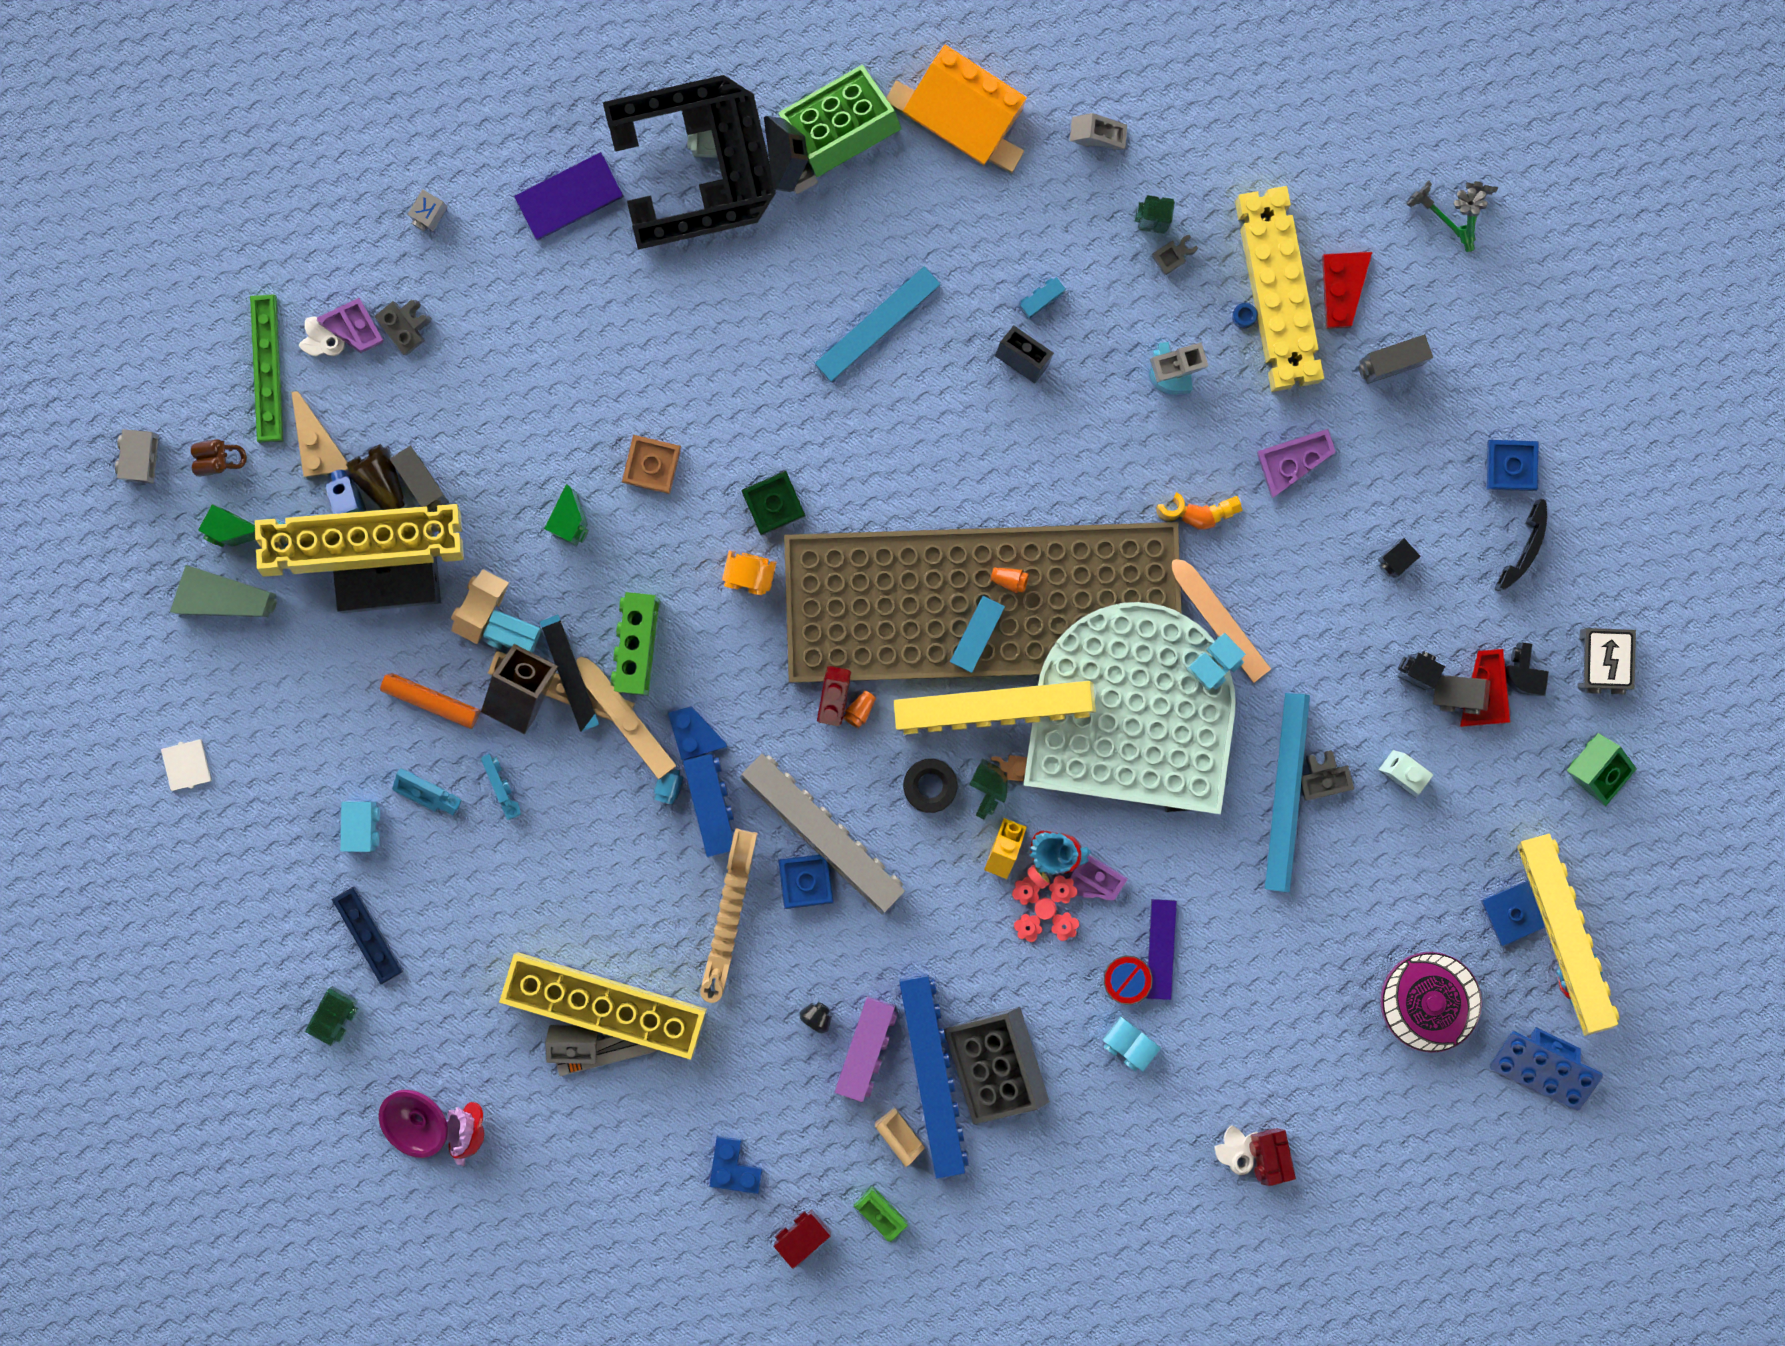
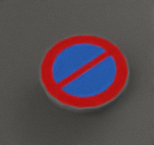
(1127, 980)

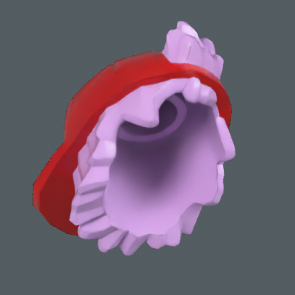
(465, 1131)

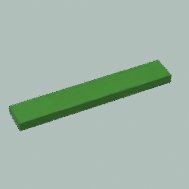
(266, 368)

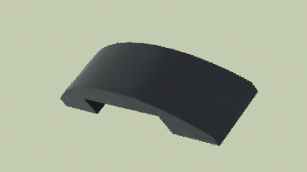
(1537, 519)

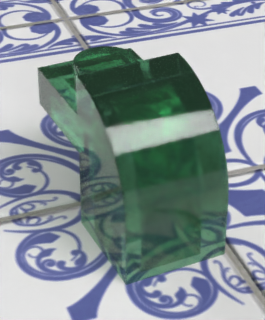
(991, 781)

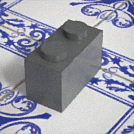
(1462, 692)

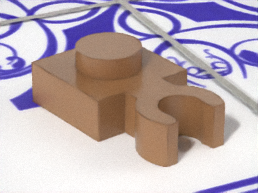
(1014, 767)

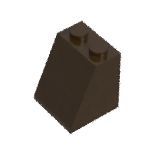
(518, 688)

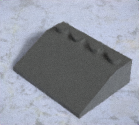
(997, 1066)

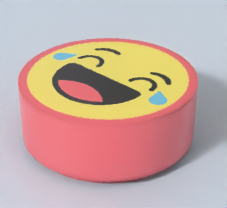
(1039, 879)

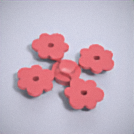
(1045, 908)

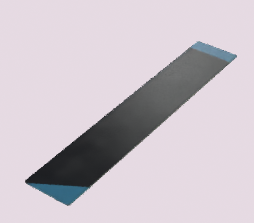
(569, 673)

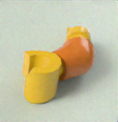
(1198, 516)

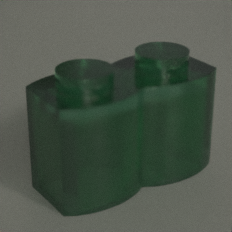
(332, 1016)

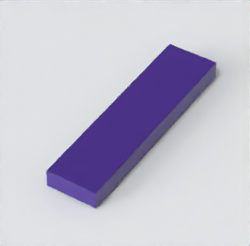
(1161, 947)

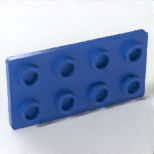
(1547, 1067)

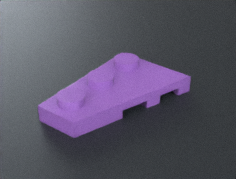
(1293, 459)

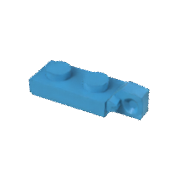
(501, 788)
(425, 792)

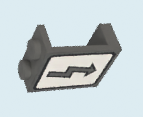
(1608, 660)

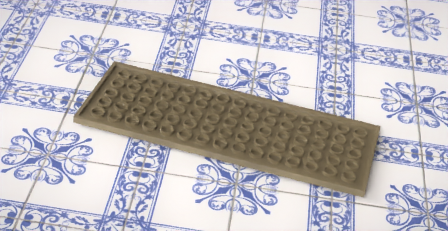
(904, 598)

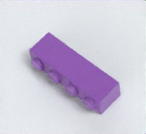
(865, 1048)

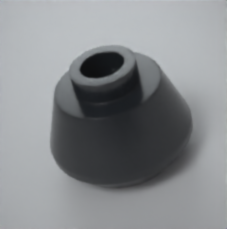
(816, 1017)

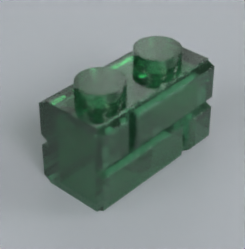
(1154, 214)

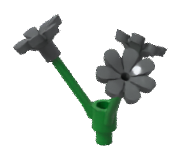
(1467, 203)

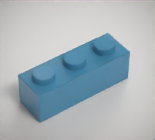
(1042, 297)

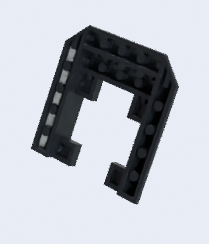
(740, 147)

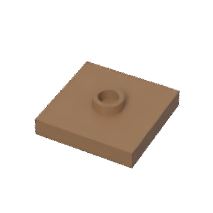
(651, 464)

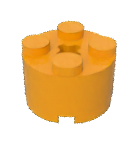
(748, 572)

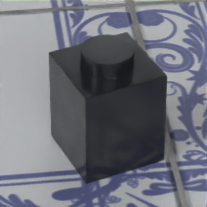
(1398, 558)

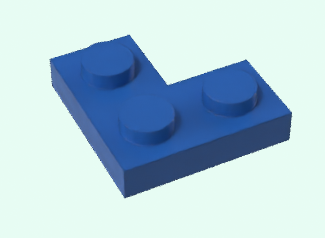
(727, 1172)

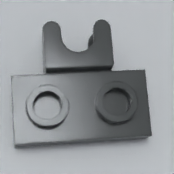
(403, 325)
(1325, 778)

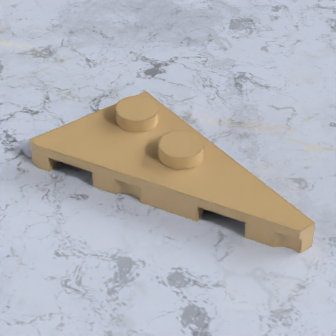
(317, 449)

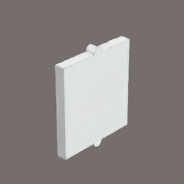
(186, 765)

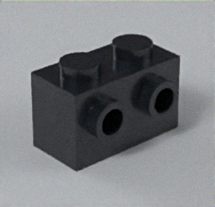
(1024, 354)
(1420, 670)

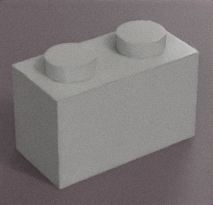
(137, 456)

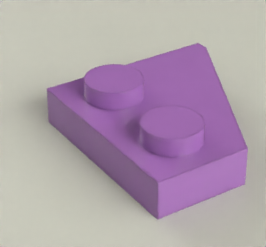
(352, 326)
(1097, 880)

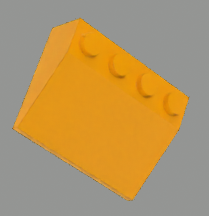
(964, 105)

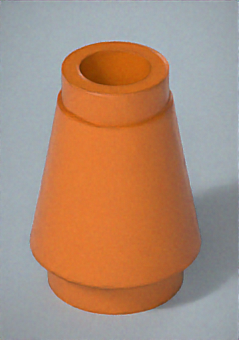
(1011, 579)
(859, 710)

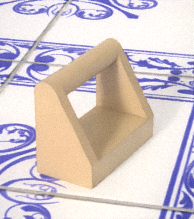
(899, 1136)

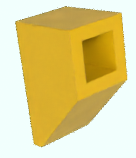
(1005, 848)

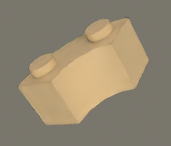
(484, 595)

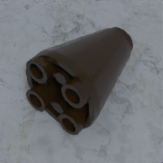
(377, 477)

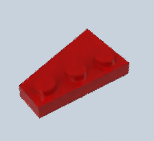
(1490, 666)

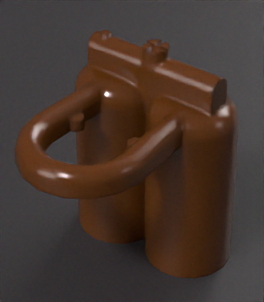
(211, 457)

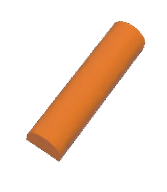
(430, 700)

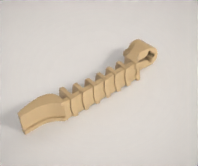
(729, 916)

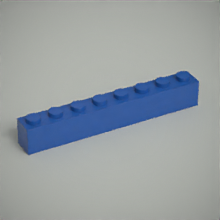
(932, 1076)

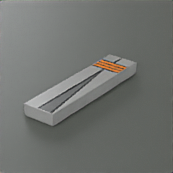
(608, 1051)

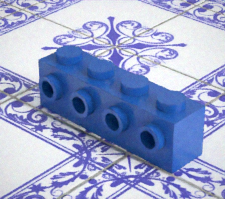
(710, 803)

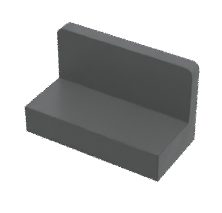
(571, 1045)

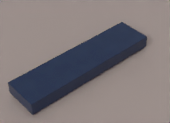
(367, 935)

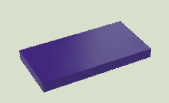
(568, 196)

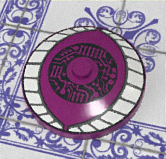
(1430, 1002)

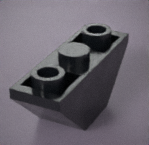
(786, 153)

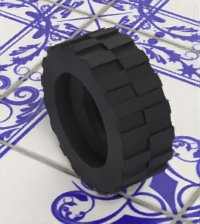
(948, 792)

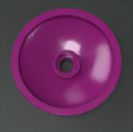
(413, 1123)

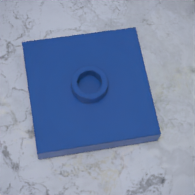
(1512, 465)
(805, 881)
(1513, 913)

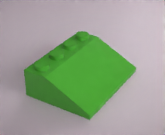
(842, 119)

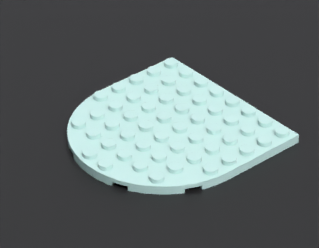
(1154, 724)

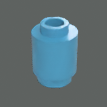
(668, 787)

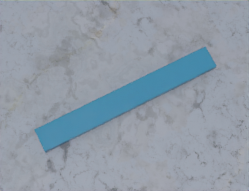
(1287, 792)

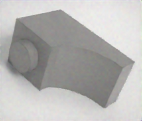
(1098, 131)

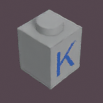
(427, 211)

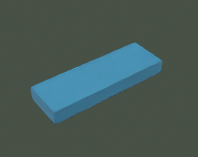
(977, 634)

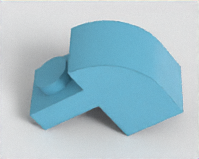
(1172, 386)

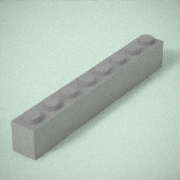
(822, 833)

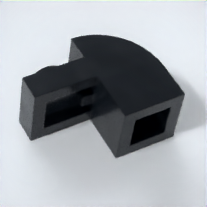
(1521, 677)

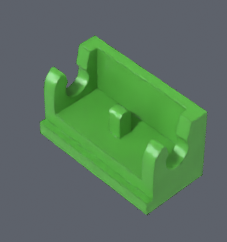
(881, 1214)

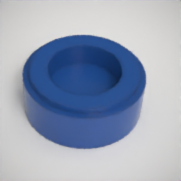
(1244, 315)

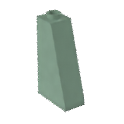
(218, 596)

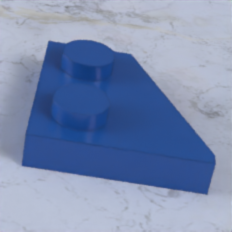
(693, 733)

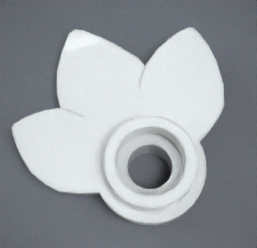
(318, 340)
(1235, 1147)

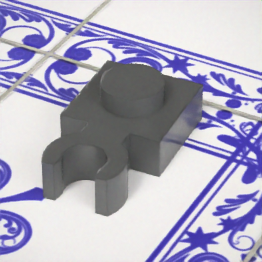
(1171, 256)

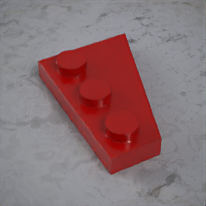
(1343, 285)

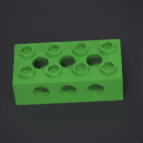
(642, 656)

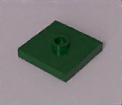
(773, 503)

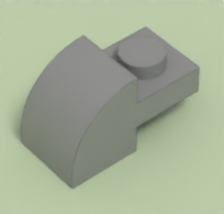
(1179, 362)

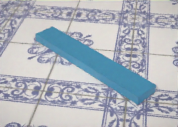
(877, 324)

